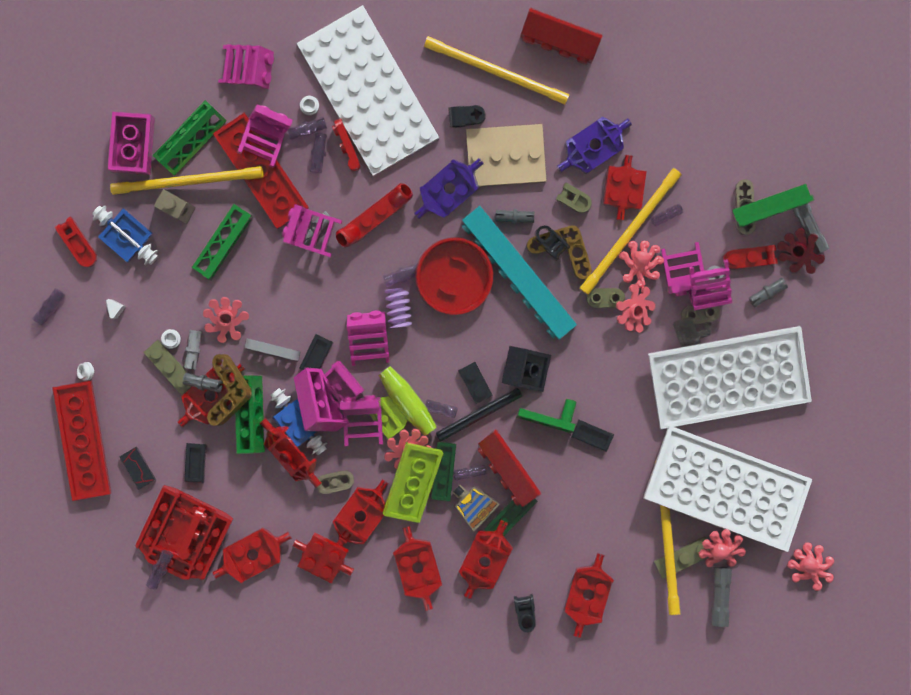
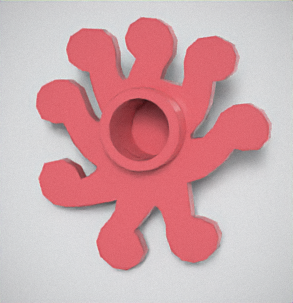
(640, 262)
(635, 309)
(225, 318)
(398, 449)
(722, 549)
(811, 566)

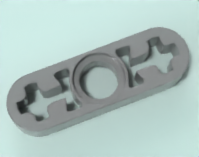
(272, 349)

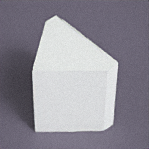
(114, 308)

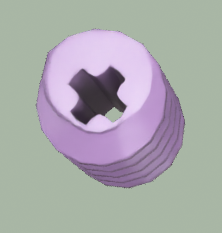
(398, 307)

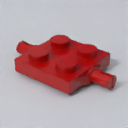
(624, 187)
(323, 557)

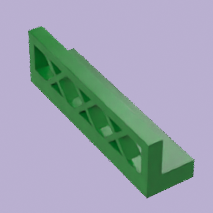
(185, 133)
(772, 205)
(228, 244)

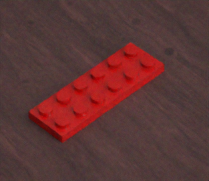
(275, 189)
(82, 440)

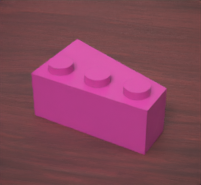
(316, 402)

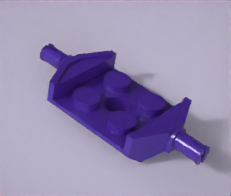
(583, 156)
(434, 193)

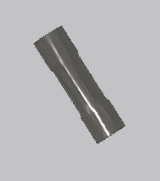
(808, 223)
(720, 610)

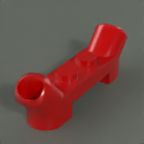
(374, 215)

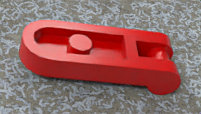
(346, 145)
(77, 243)
(750, 257)
(192, 533)

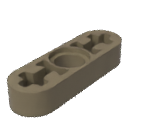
(739, 193)

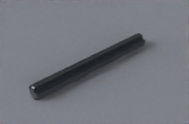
(479, 414)

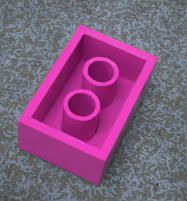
(131, 143)

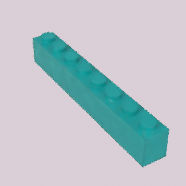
(519, 273)

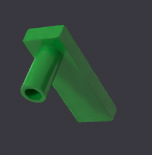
(562, 424)

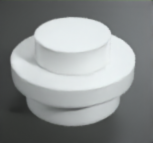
(309, 105)
(170, 338)
(85, 371)

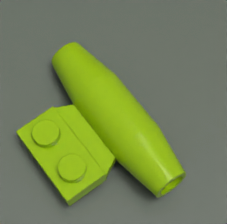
(402, 406)

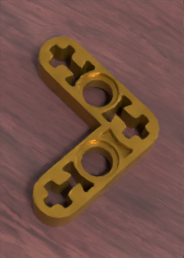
(577, 242)
(233, 394)

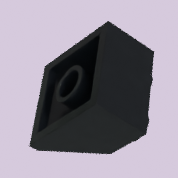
(526, 368)

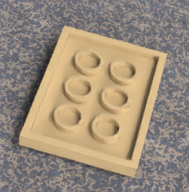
(508, 154)

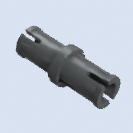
(515, 216)
(768, 292)
(202, 382)

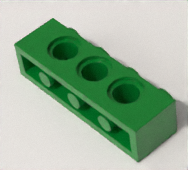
(248, 418)

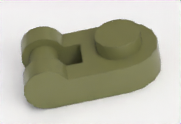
(581, 201)

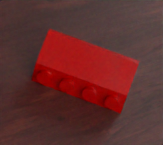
(560, 36)
(509, 468)

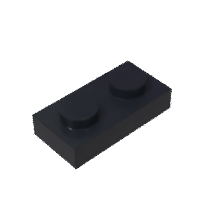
(475, 382)

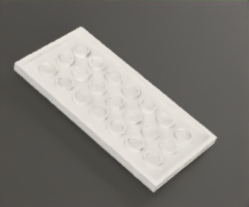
(368, 90)
(730, 377)
(727, 488)

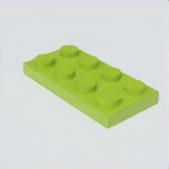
(412, 482)

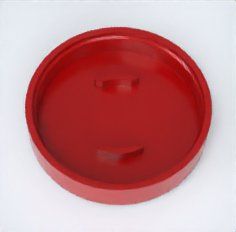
(454, 276)

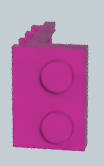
(256, 65)
(269, 124)
(299, 226)
(682, 284)
(717, 290)
(367, 326)
(342, 382)
(365, 405)

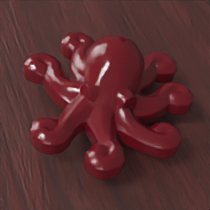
(800, 251)

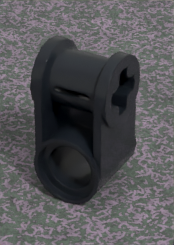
(462, 116)
(552, 242)
(525, 611)

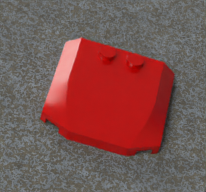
(168, 527)

